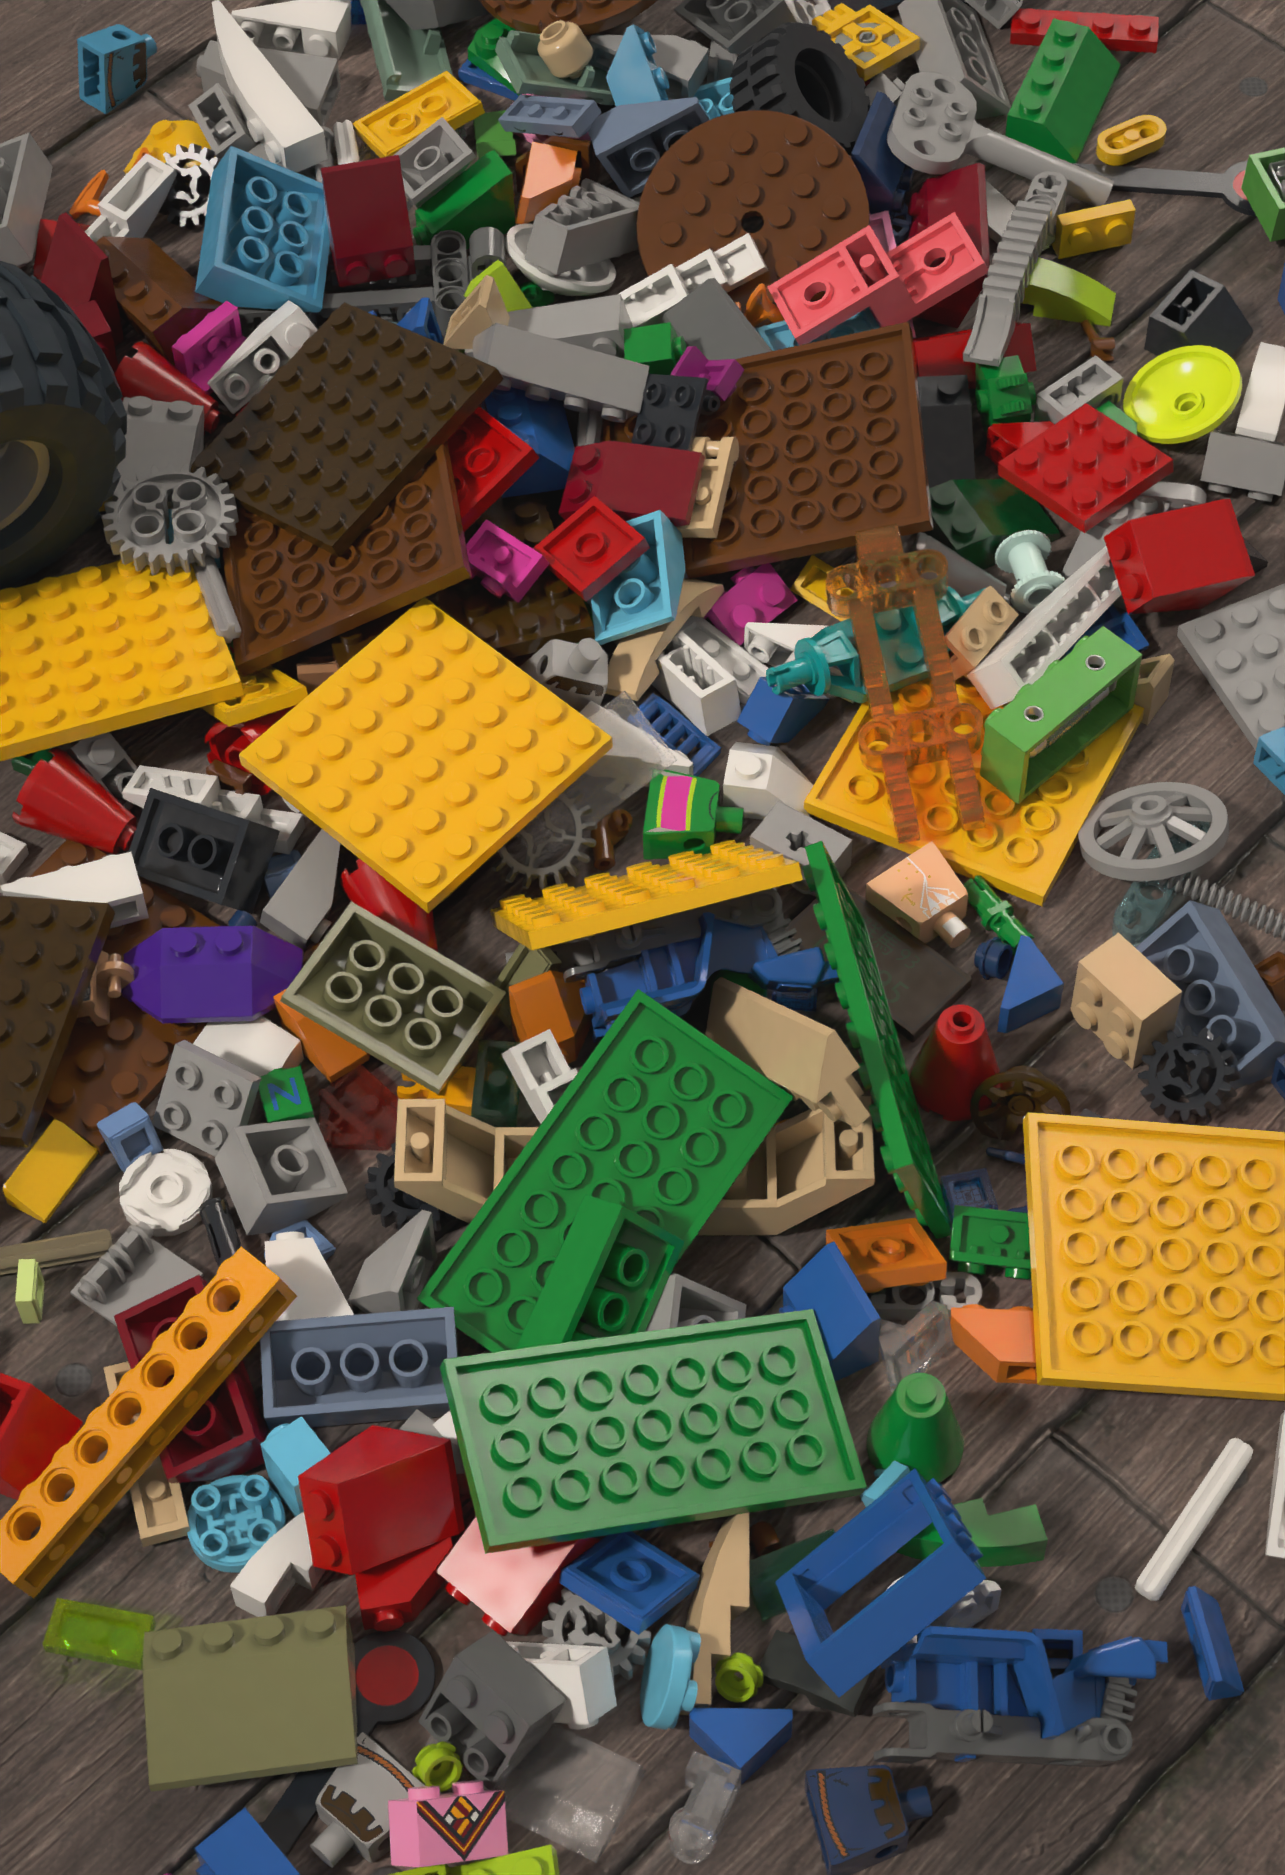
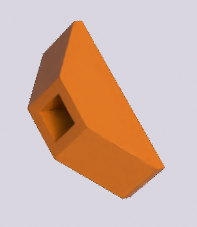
(997, 1341)

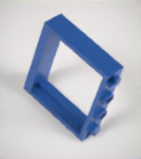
(903, 1608)

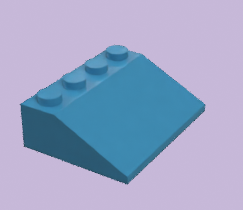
(263, 236)

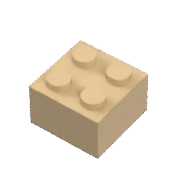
(1124, 1000)

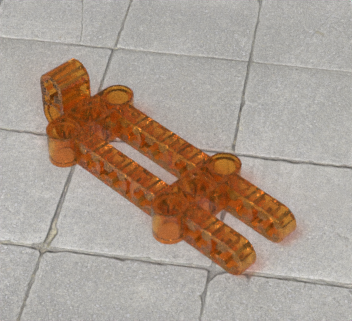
(880, 562)

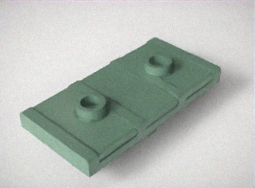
(403, 54)
(531, 75)

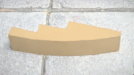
(718, 1599)

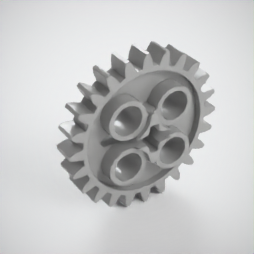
(201, 519)

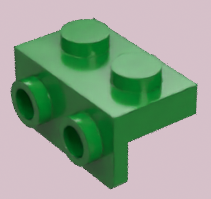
(990, 1240)

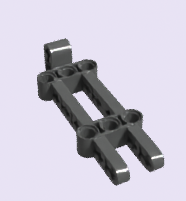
(440, 264)

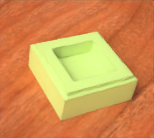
(29, 1291)

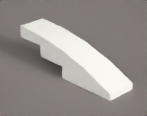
(662, 290)
(207, 791)

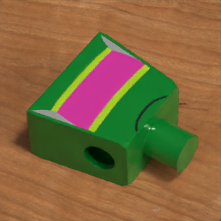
(685, 815)

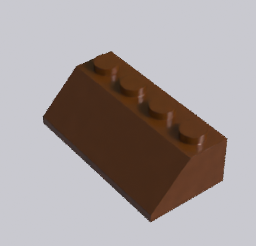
(154, 291)

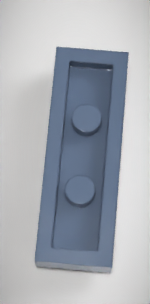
(550, 116)

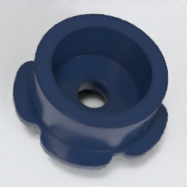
(993, 958)

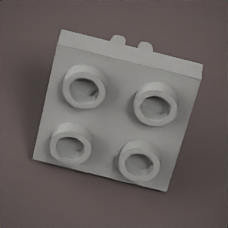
(204, 1097)

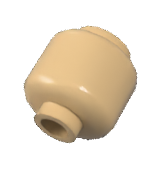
(564, 49)

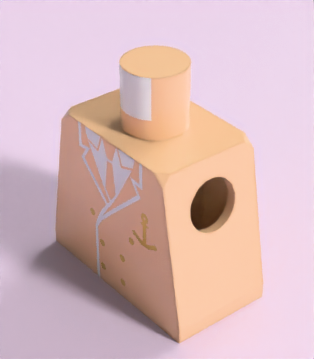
(923, 897)

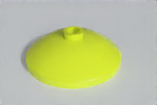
(1183, 394)

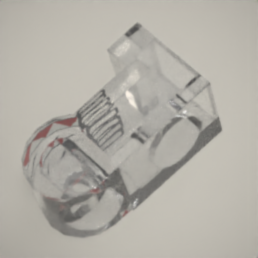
(699, 1823)

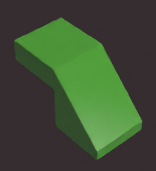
(492, 136)

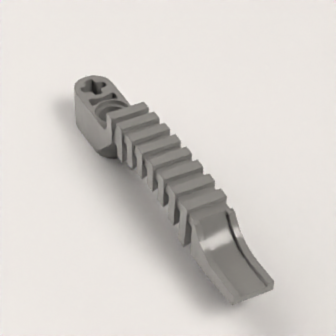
(1025, 237)

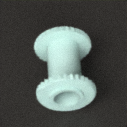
(1024, 557)

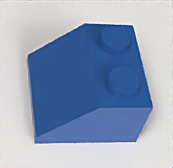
(841, 1309)

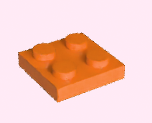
(889, 1254)

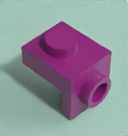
(721, 373)

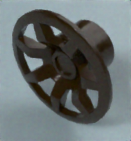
(1020, 1092)

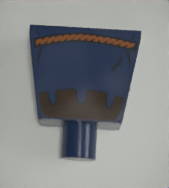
(861, 1815)

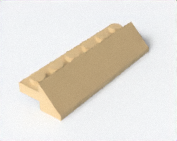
(788, 1050)

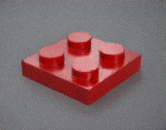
(591, 548)

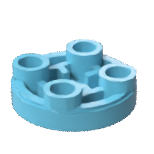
(233, 1520)
(666, 1677)

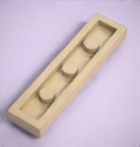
(156, 1501)

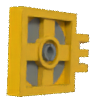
(868, 38)

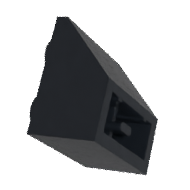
(1197, 314)

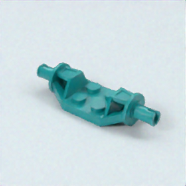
(836, 647)

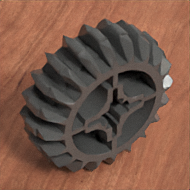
(575, 839)

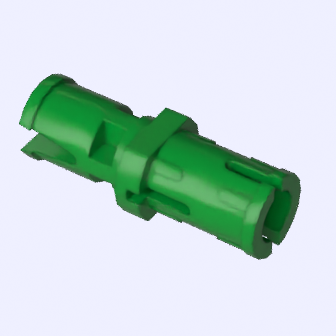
(995, 913)

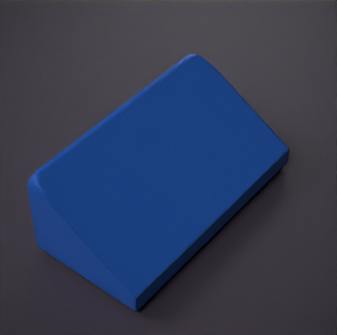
(1210, 1645)

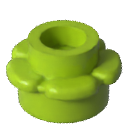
(736, 1688)
(438, 1765)

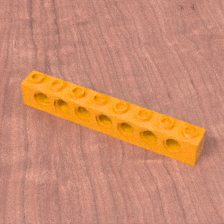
(163, 1414)

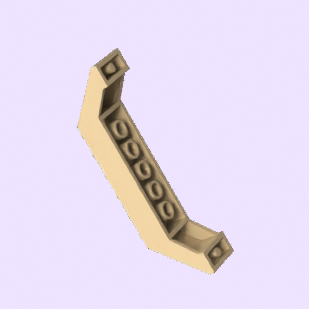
(791, 1177)

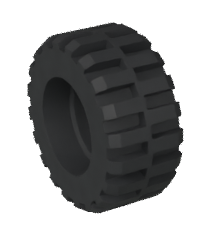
(803, 76)

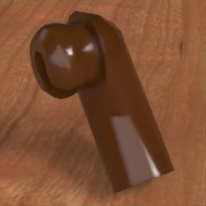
(609, 833)

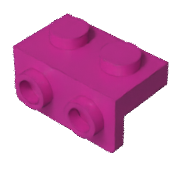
(209, 345)
(503, 562)
(755, 597)

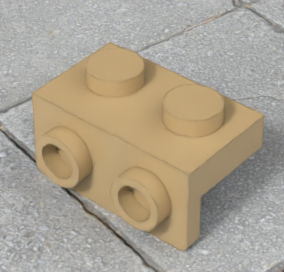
(978, 631)

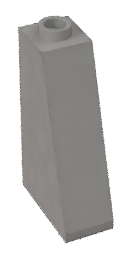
(310, 77)

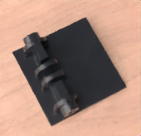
(672, 410)

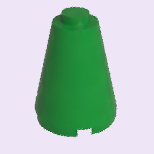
(917, 1430)

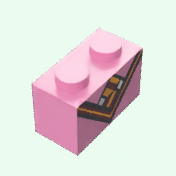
(447, 1826)

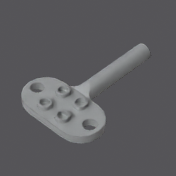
(938, 126)

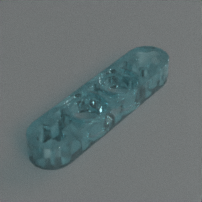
(1151, 910)

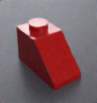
(400, 1587)

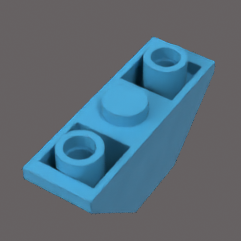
(634, 73)

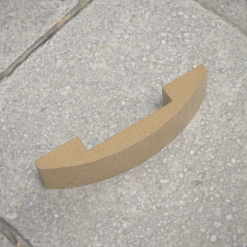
(634, 662)

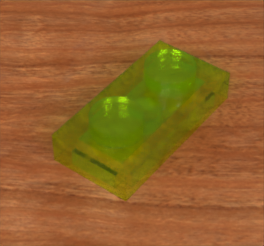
(97, 1633)

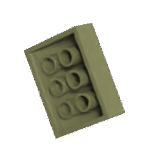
(395, 998)
(250, 1698)

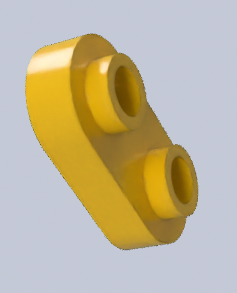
(1131, 140)

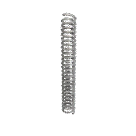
(1227, 900)

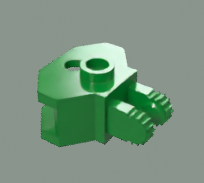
(1003, 393)

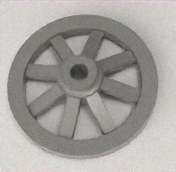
(1152, 817)

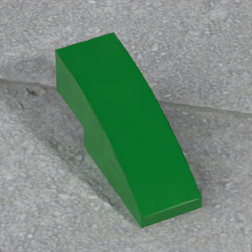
(1003, 1537)

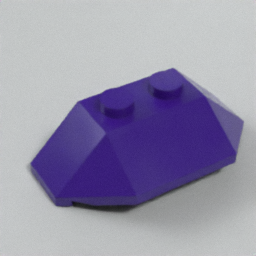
(210, 973)

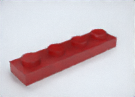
(1115, 31)

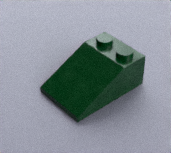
(980, 514)

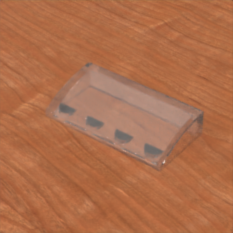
(631, 763)
(569, 1791)

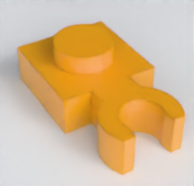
(457, 1092)

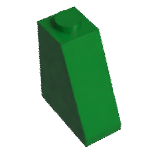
(471, 201)

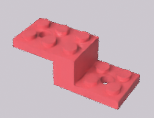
(863, 275)

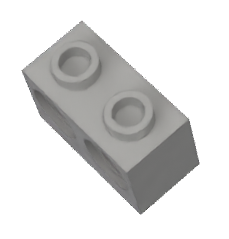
(1089, 383)

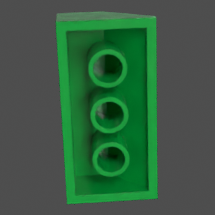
(1063, 92)
(603, 1277)

